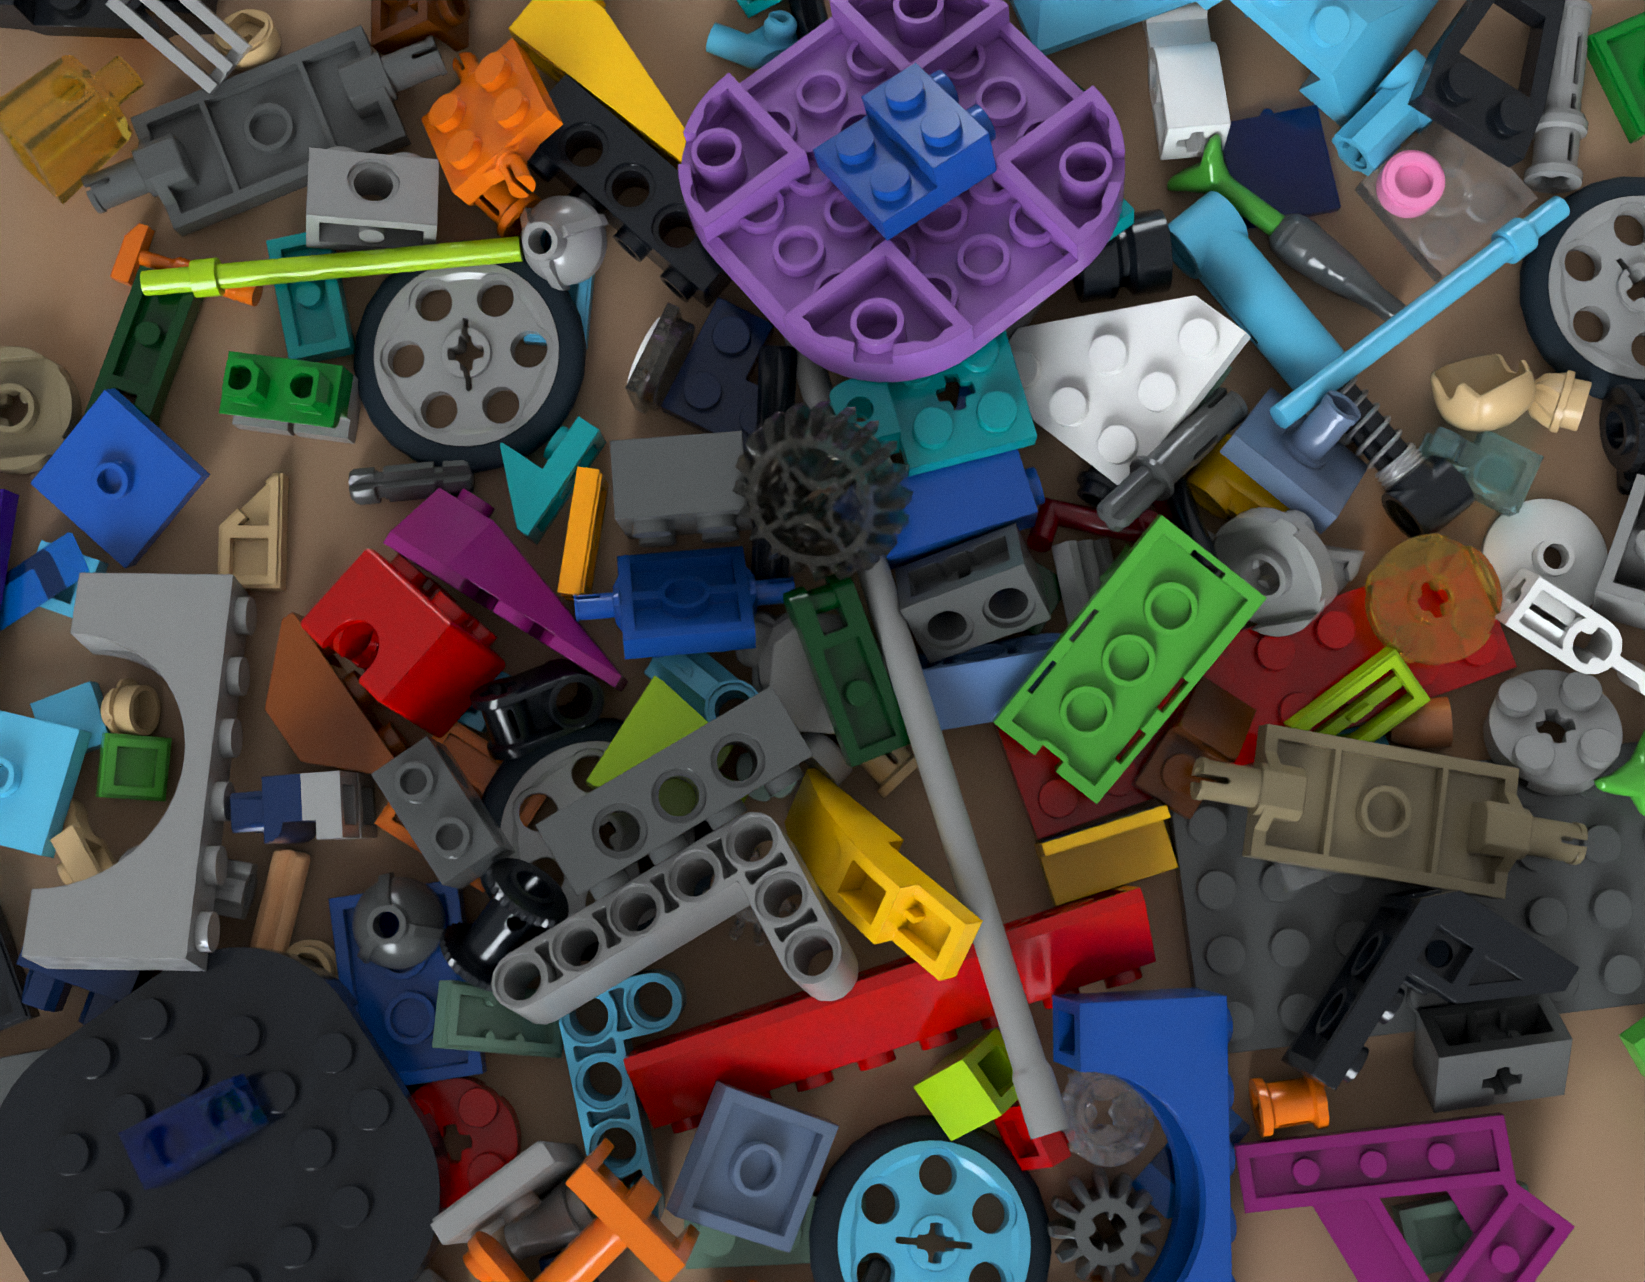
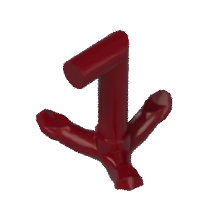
(1085, 519)

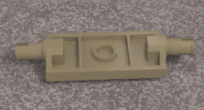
(1384, 812)

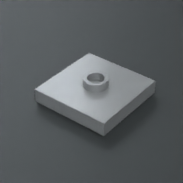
(508, 1193)

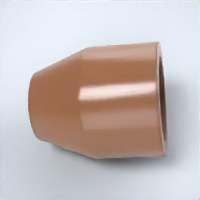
(1427, 727)

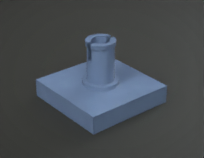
(1305, 461)
(752, 1167)

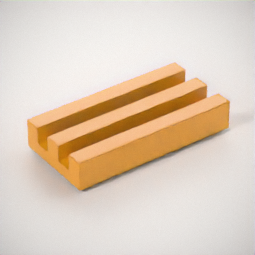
(583, 533)

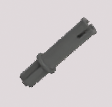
(1155, 475)

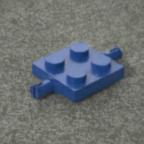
(684, 602)

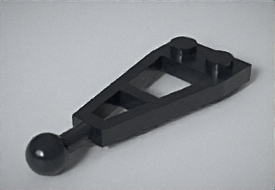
(1477, 102)

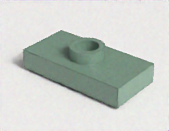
(477, 1022)

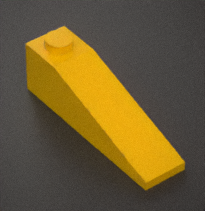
(589, 48)

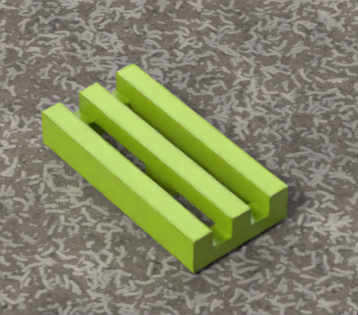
(1351, 685)

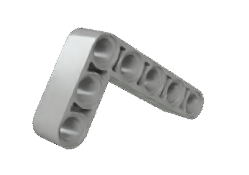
(680, 919)

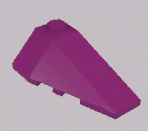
(479, 559)

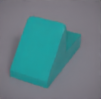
(541, 493)

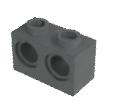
(972, 594)
(442, 813)

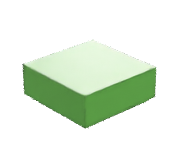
(133, 767)

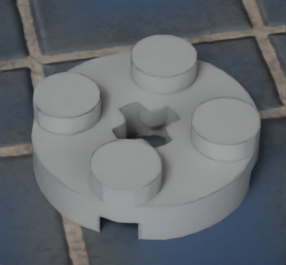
(1297, 554)
(1574, 703)

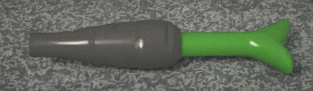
(1292, 237)

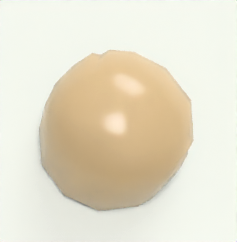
(1482, 392)

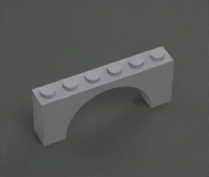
(161, 897)

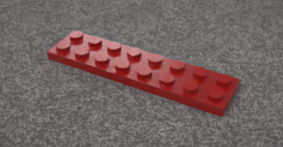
(1272, 677)

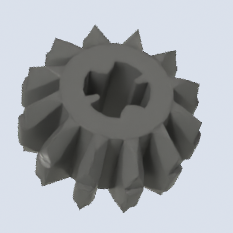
(1127, 1225)

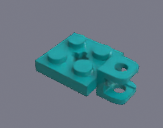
(933, 432)

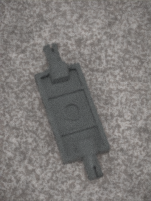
(255, 132)

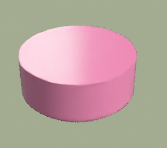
(1410, 183)

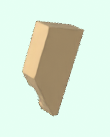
(255, 539)

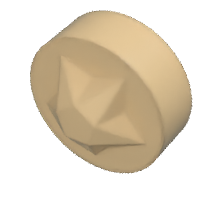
(258, 31)

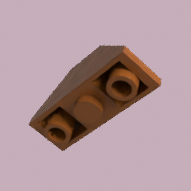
(325, 709)

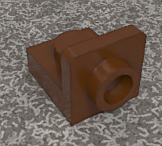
(410, 21)

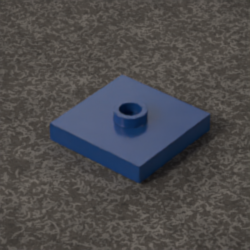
(119, 478)

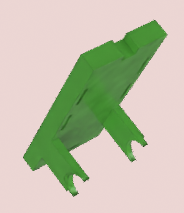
(1152, 625)

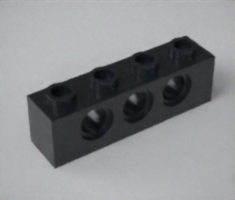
(623, 165)

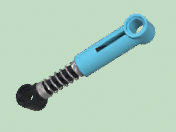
(1215, 248)

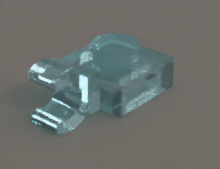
(1492, 465)

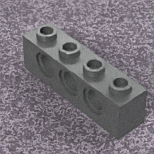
(756, 725)

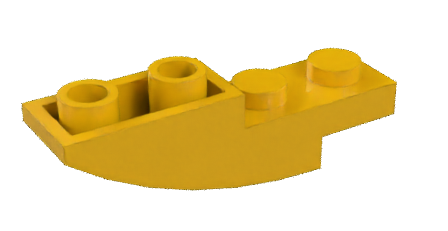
(872, 883)

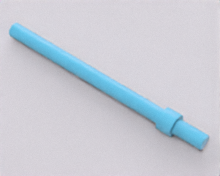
(1507, 245)

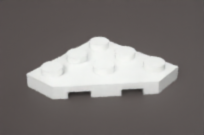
(1123, 376)

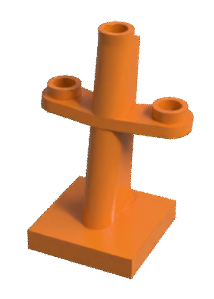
(621, 1221)

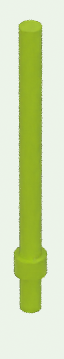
(211, 277)

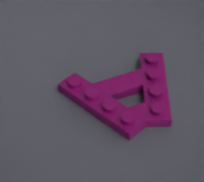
(1352, 1169)

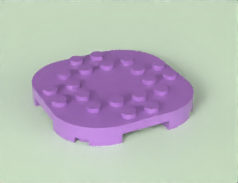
(957, 273)

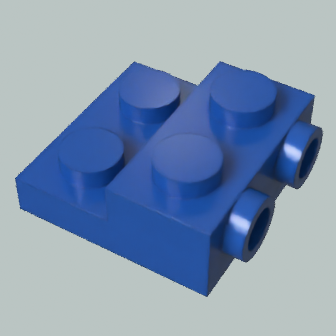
(909, 150)

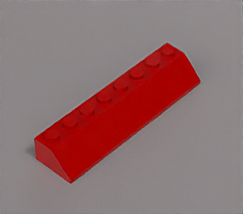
(887, 1008)

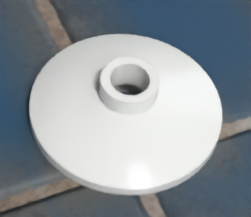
(1541, 524)

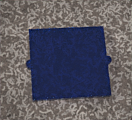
(1283, 161)

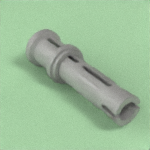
(1562, 122)

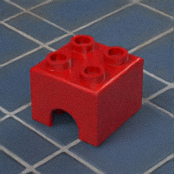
(408, 638)

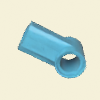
(1383, 121)
(700, 682)

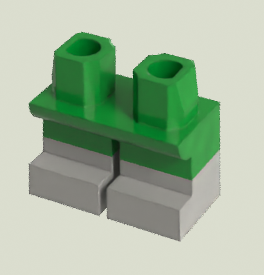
(291, 397)

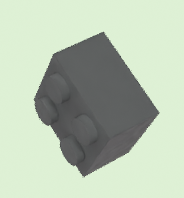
(678, 488)

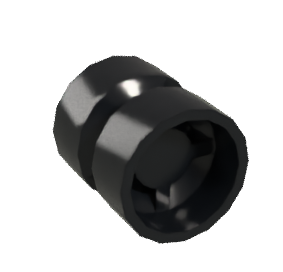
(1133, 259)

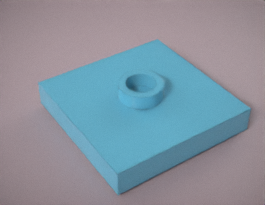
(37, 780)

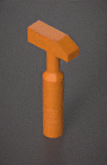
(135, 253)

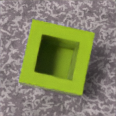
(970, 1085)

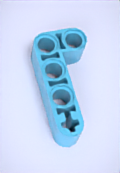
(612, 1045)

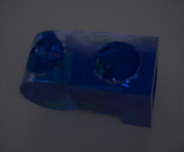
(192, 1131)

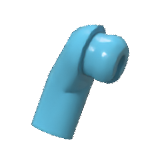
(757, 47)

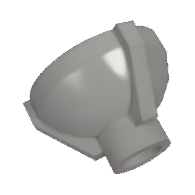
(576, 238)

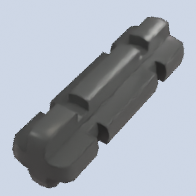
(409, 481)

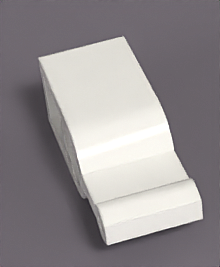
(1185, 82)
(1566, 621)

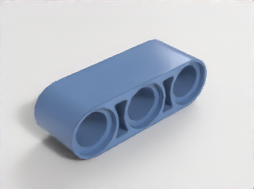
(978, 683)

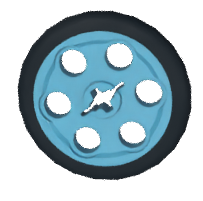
(893, 1158)

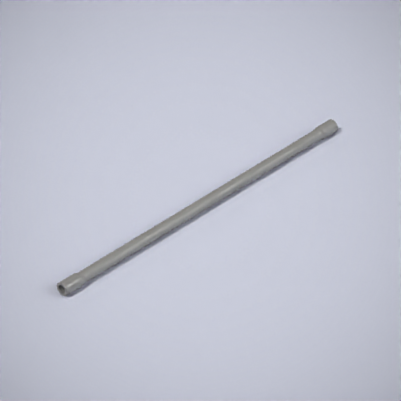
(1032, 1073)

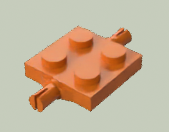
(491, 122)

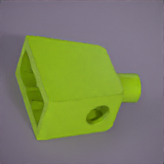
(651, 726)

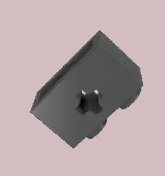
(1491, 1052)

